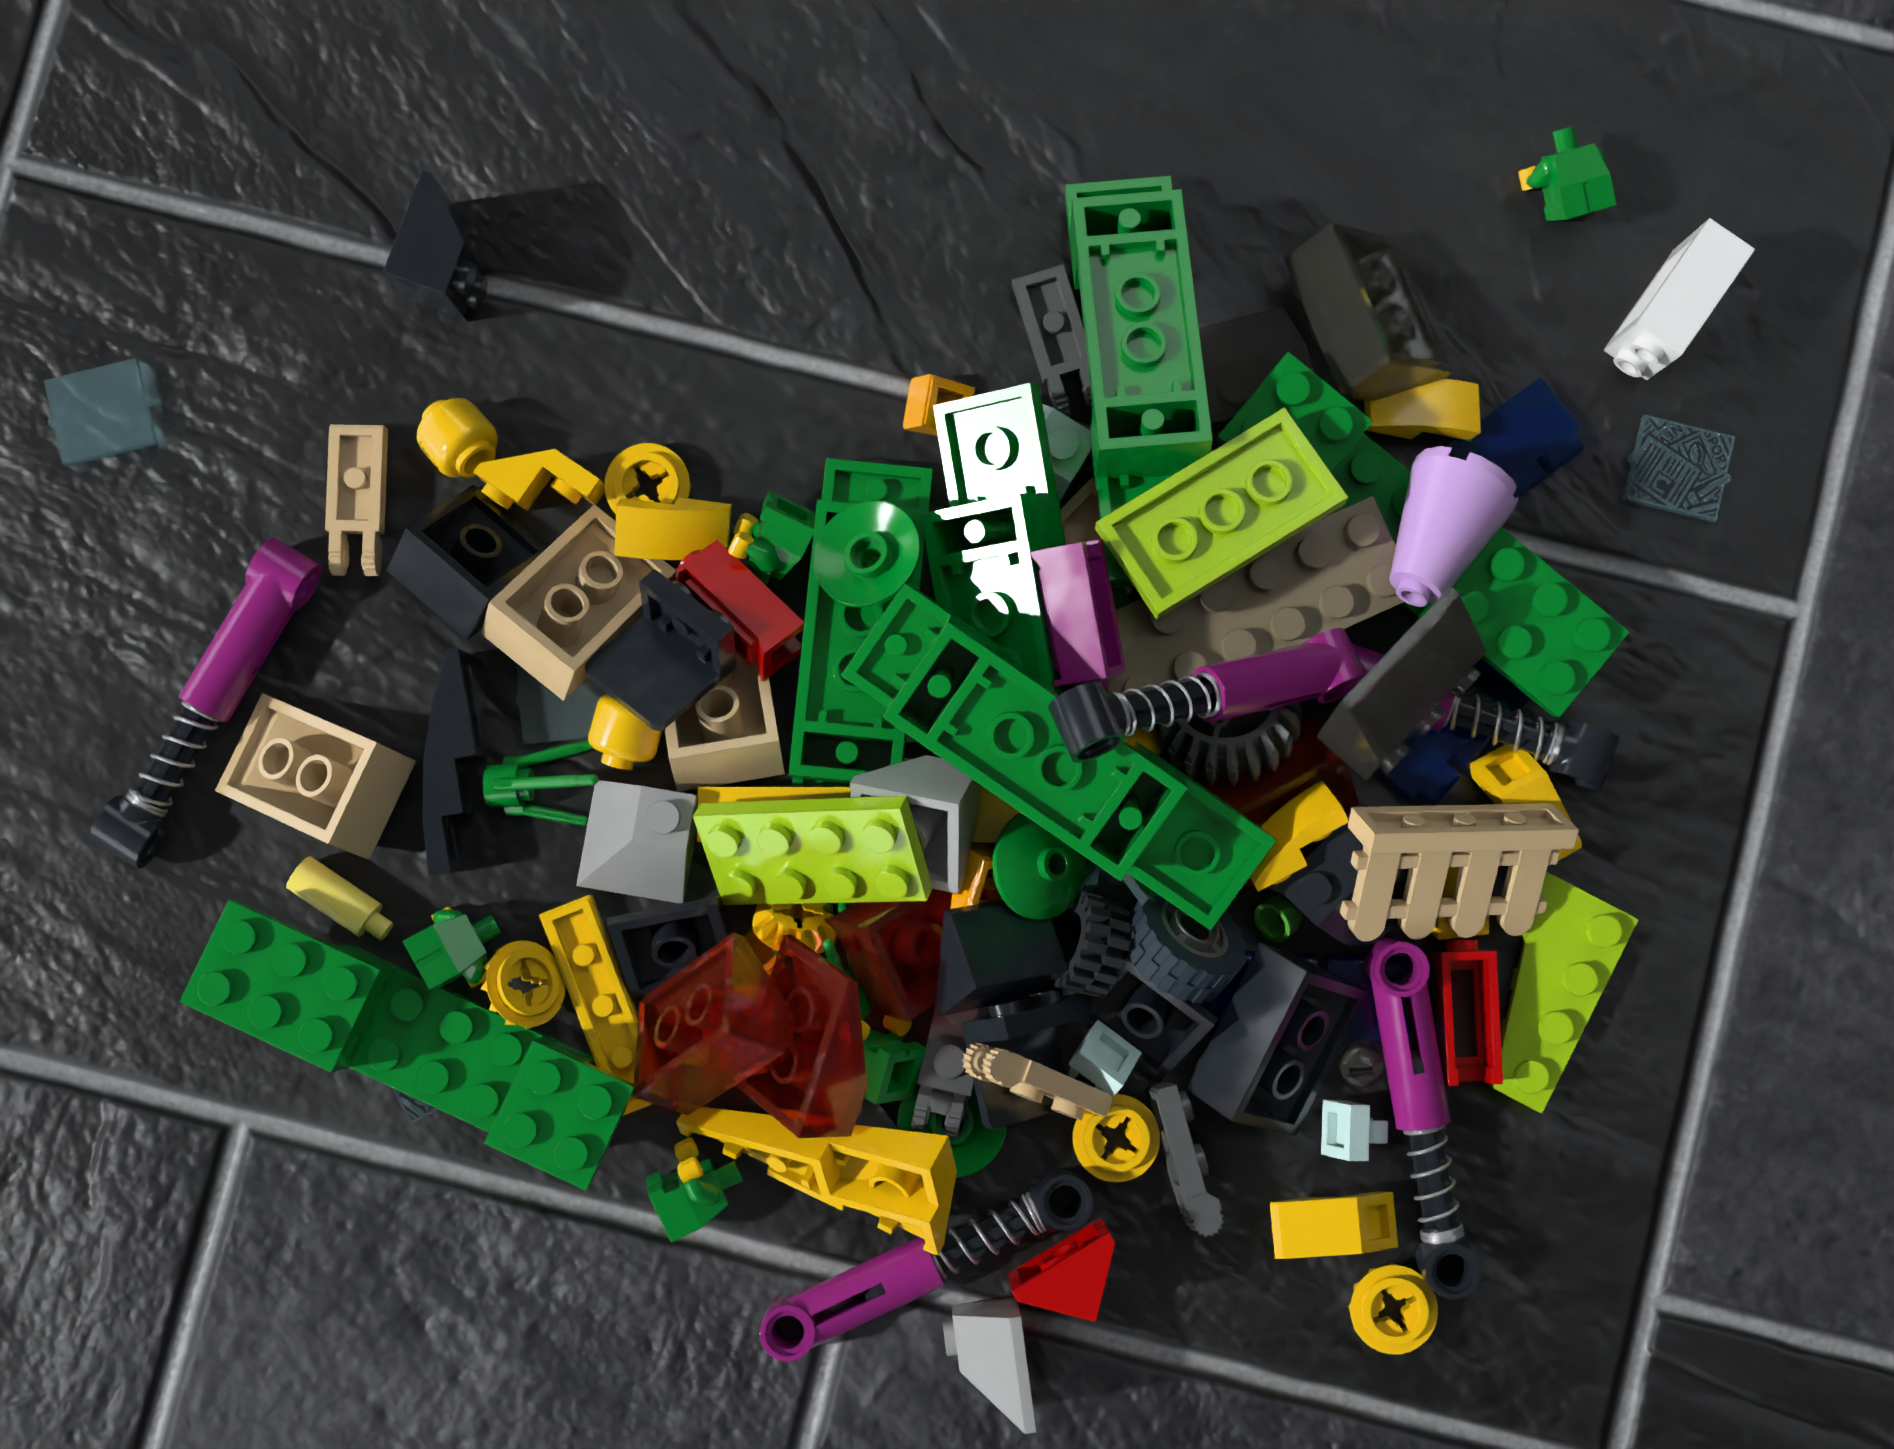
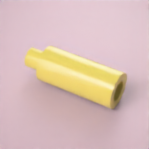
(338, 899)

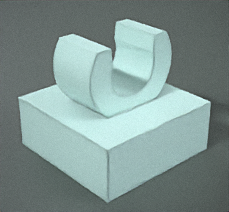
(1104, 1059)
(1349, 1130)

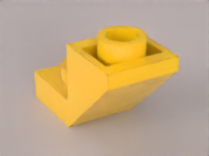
(524, 477)
(1517, 780)
(1333, 1225)

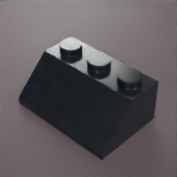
(1276, 1041)

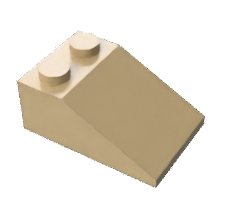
(569, 603)
(727, 734)
(315, 776)

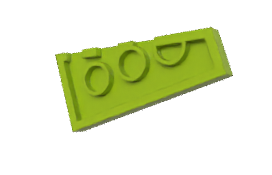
(1556, 987)

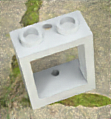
(1678, 300)

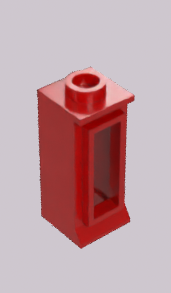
(759, 618)
(1487, 1062)

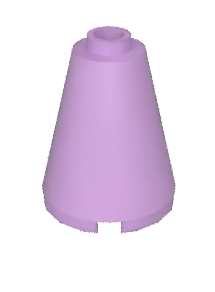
(1447, 521)

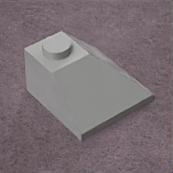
(942, 808)
(639, 841)
(993, 1355)

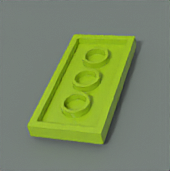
(1220, 513)
(814, 851)

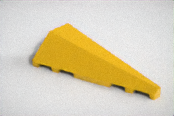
(882, 1171)

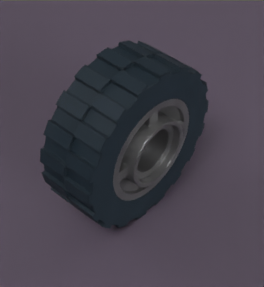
(1182, 953)

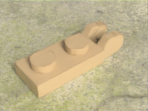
(356, 494)
(1035, 1081)

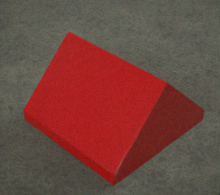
(1068, 1274)

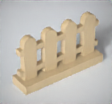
(1453, 836)

